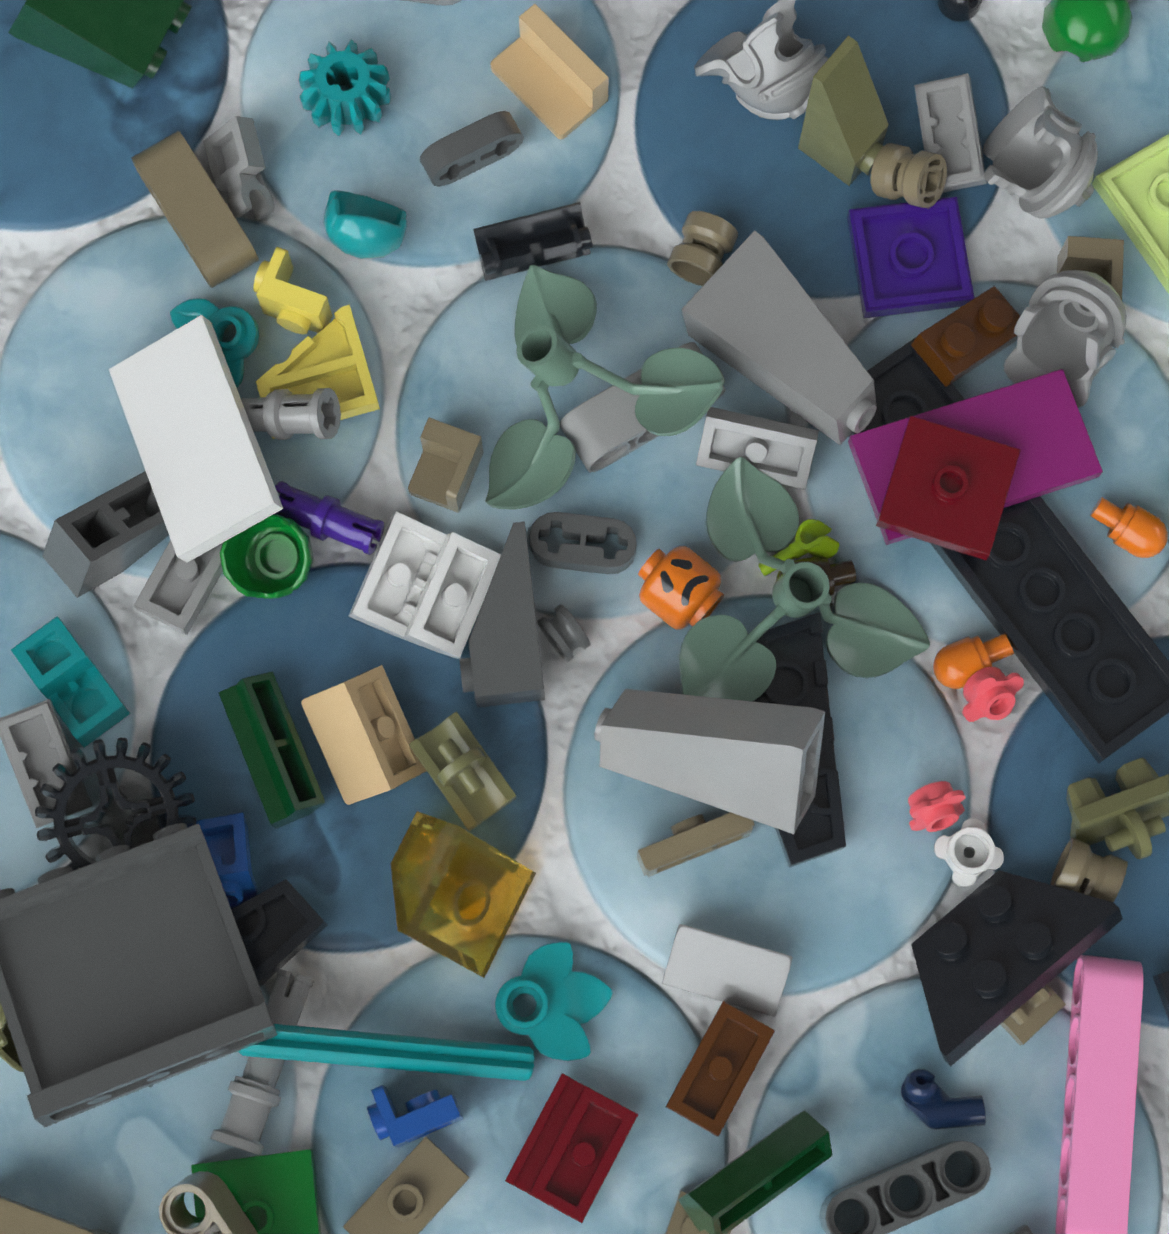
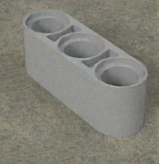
(607, 425)

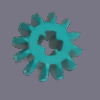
(340, 68)

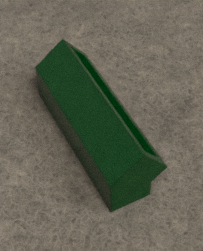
(272, 749)
(758, 1175)

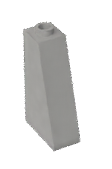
(780, 340)
(717, 751)

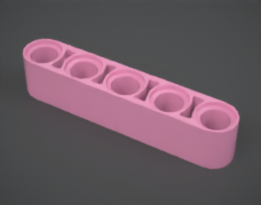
(1100, 1097)

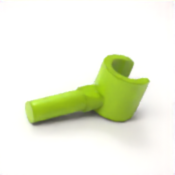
(809, 539)

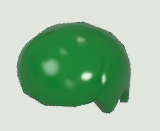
(1087, 26)
(268, 558)

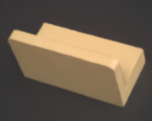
(551, 74)
(363, 735)

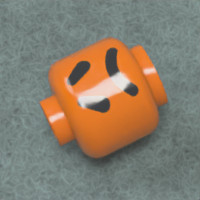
(680, 587)

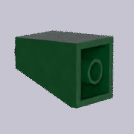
(103, 35)

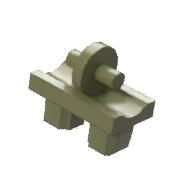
(463, 771)
(1125, 817)

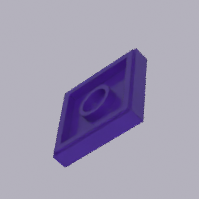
(910, 258)

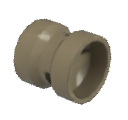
(908, 175)
(703, 247)
(1089, 873)

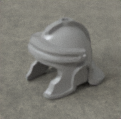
(768, 66)
(1041, 157)
(1068, 327)

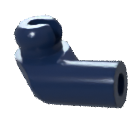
(936, 1107)

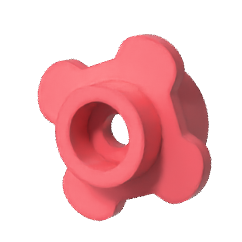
(990, 694)
(935, 807)

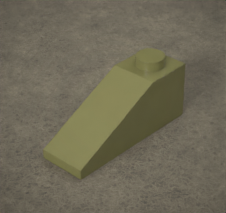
(844, 116)

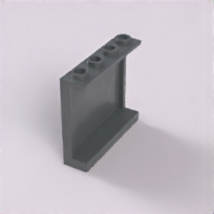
(125, 974)

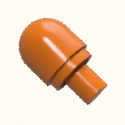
(1132, 528)
(963, 658)

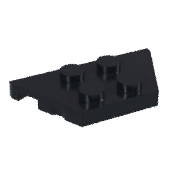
(1001, 952)

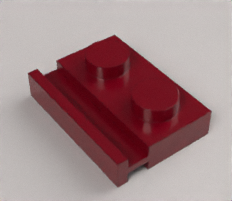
(571, 1148)

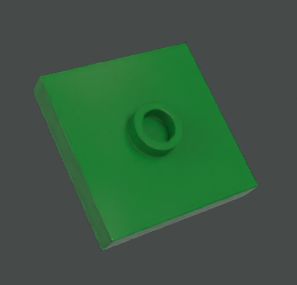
(272, 1190)

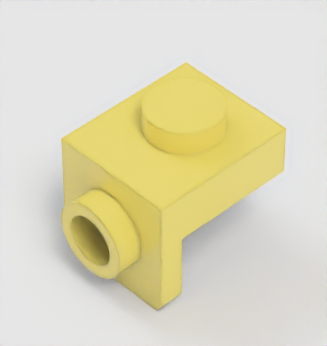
(291, 305)

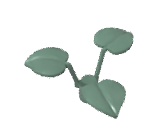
(550, 315)
(758, 516)

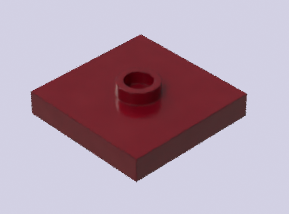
(948, 488)

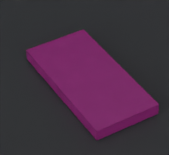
(1028, 415)

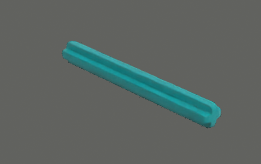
(396, 1052)

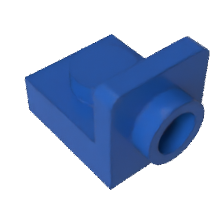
(230, 851)
(424, 1116)

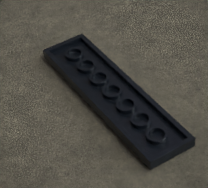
(1045, 595)

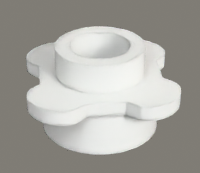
(985, 853)

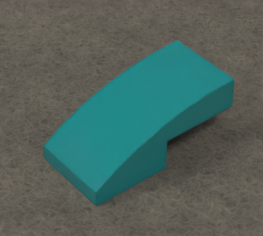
(71, 681)

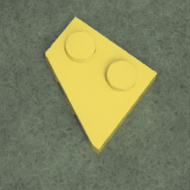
(327, 361)

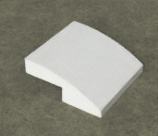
(425, 586)

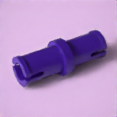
(329, 519)

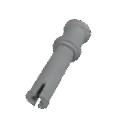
(288, 414)
(255, 1091)

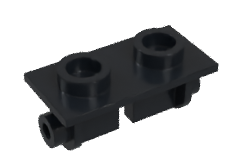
(532, 240)

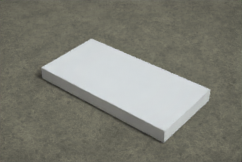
(195, 439)

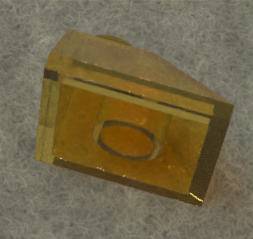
(455, 892)

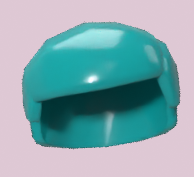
(363, 225)

